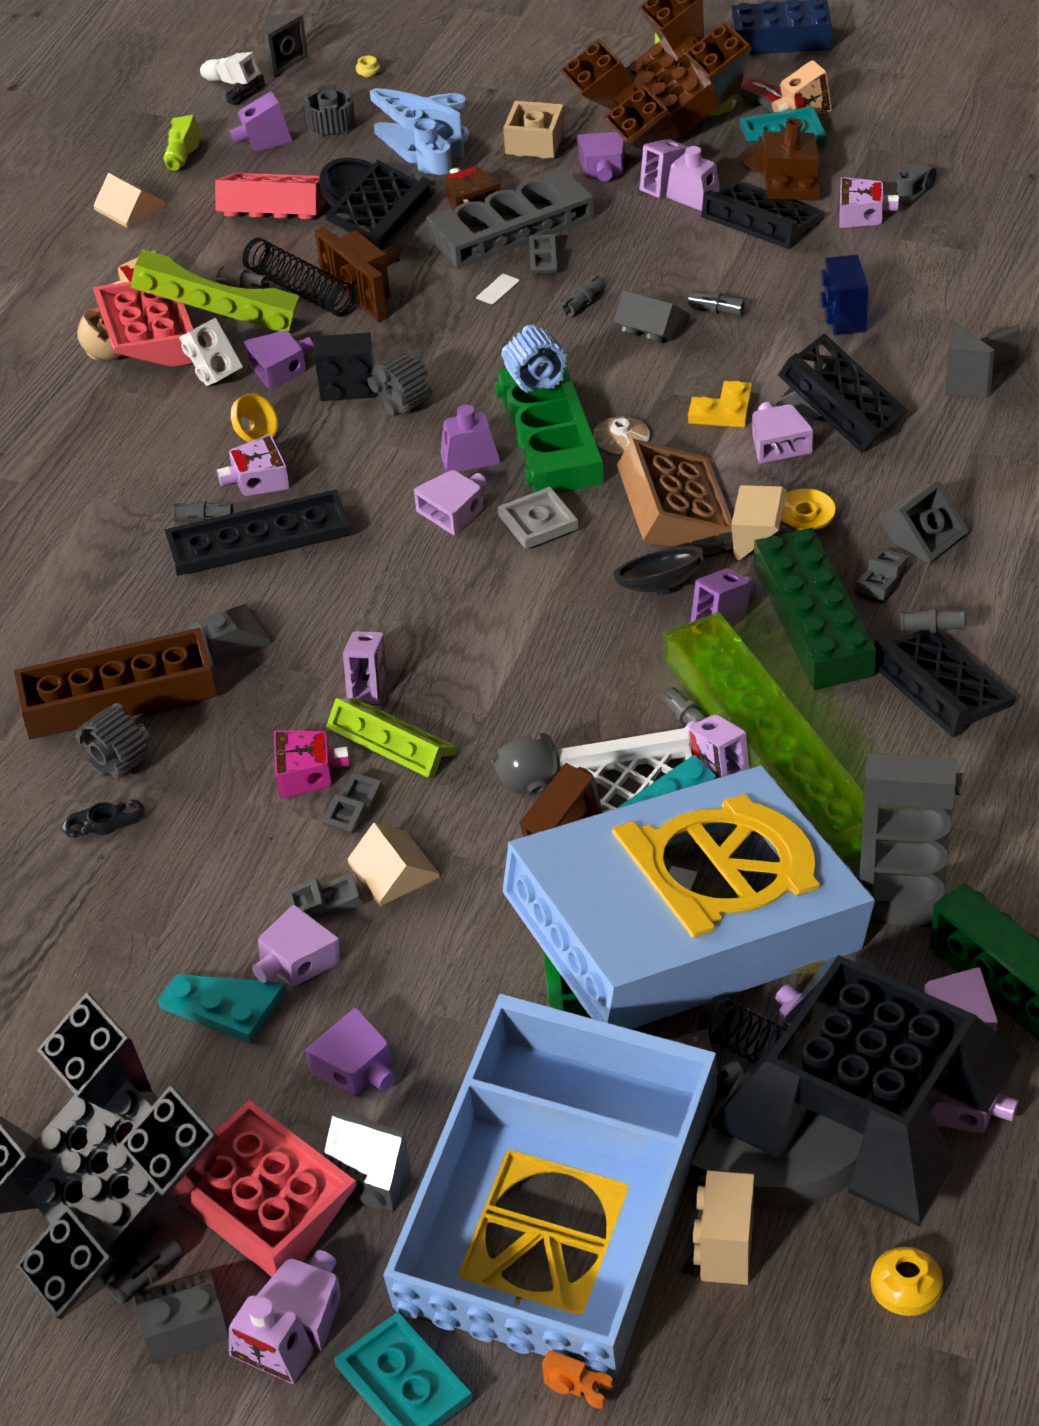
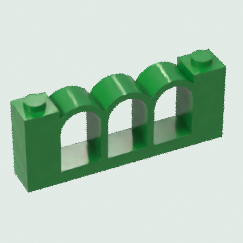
(549, 423)

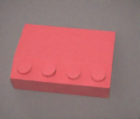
(269, 194)
(144, 324)
(268, 1190)

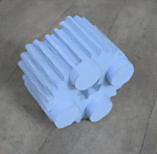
(535, 359)

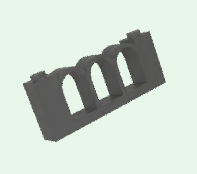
(567, 202)
(917, 783)

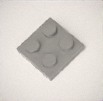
(537, 517)

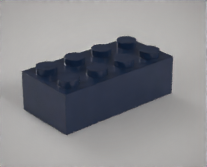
(783, 26)

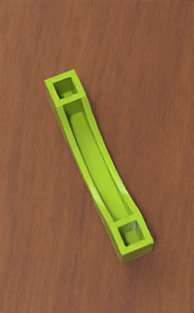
(167, 279)

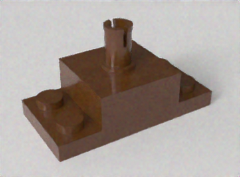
(789, 163)
(360, 264)

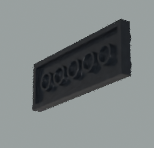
(257, 532)

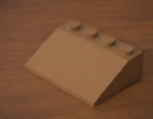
(672, 494)

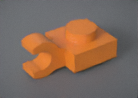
(571, 1376)

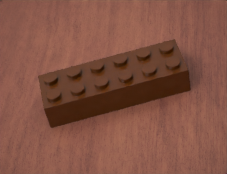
(136, 675)

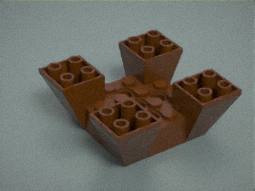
(671, 82)

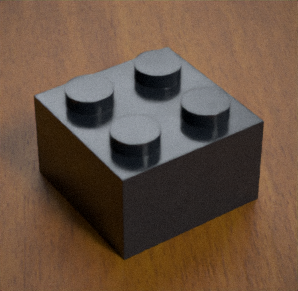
(344, 366)

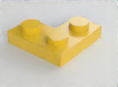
(727, 411)

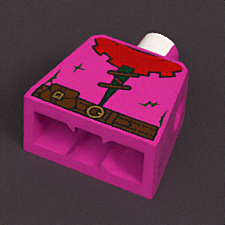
(305, 761)

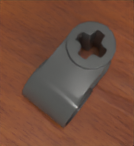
(914, 181)

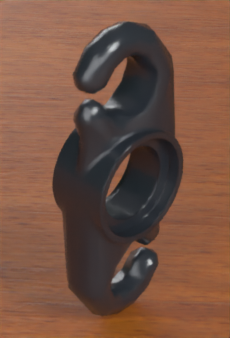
(118, 820)

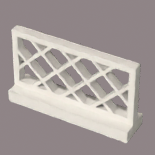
(624, 757)

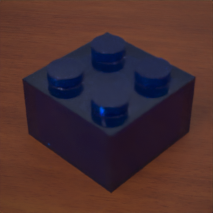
(844, 294)

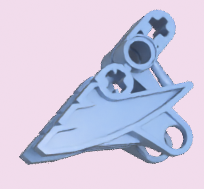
(427, 128)

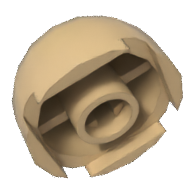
(94, 336)

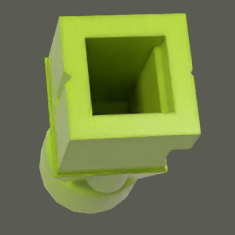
(182, 141)

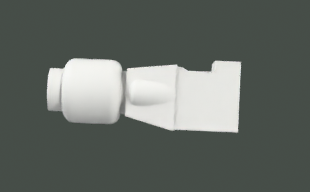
(233, 69)

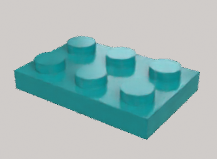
(402, 1376)

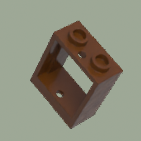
(566, 799)

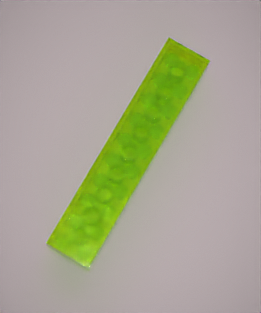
(733, 684)

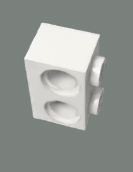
(216, 348)

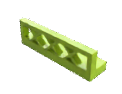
(389, 736)

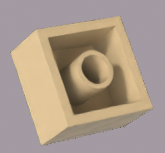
(534, 129)
(724, 1227)

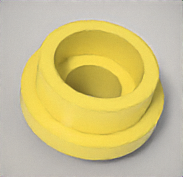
(367, 66)

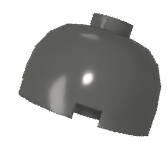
(526, 764)

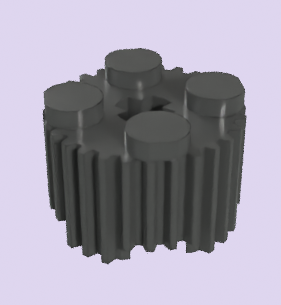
(329, 110)
(400, 382)
(113, 741)

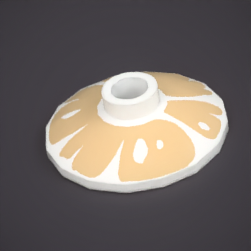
(616, 433)

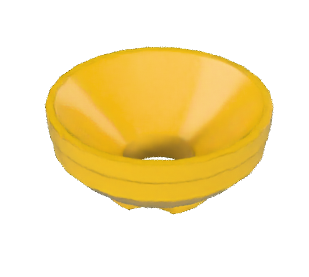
(259, 414)
(905, 1294)

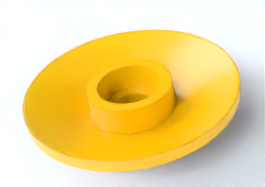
(807, 509)

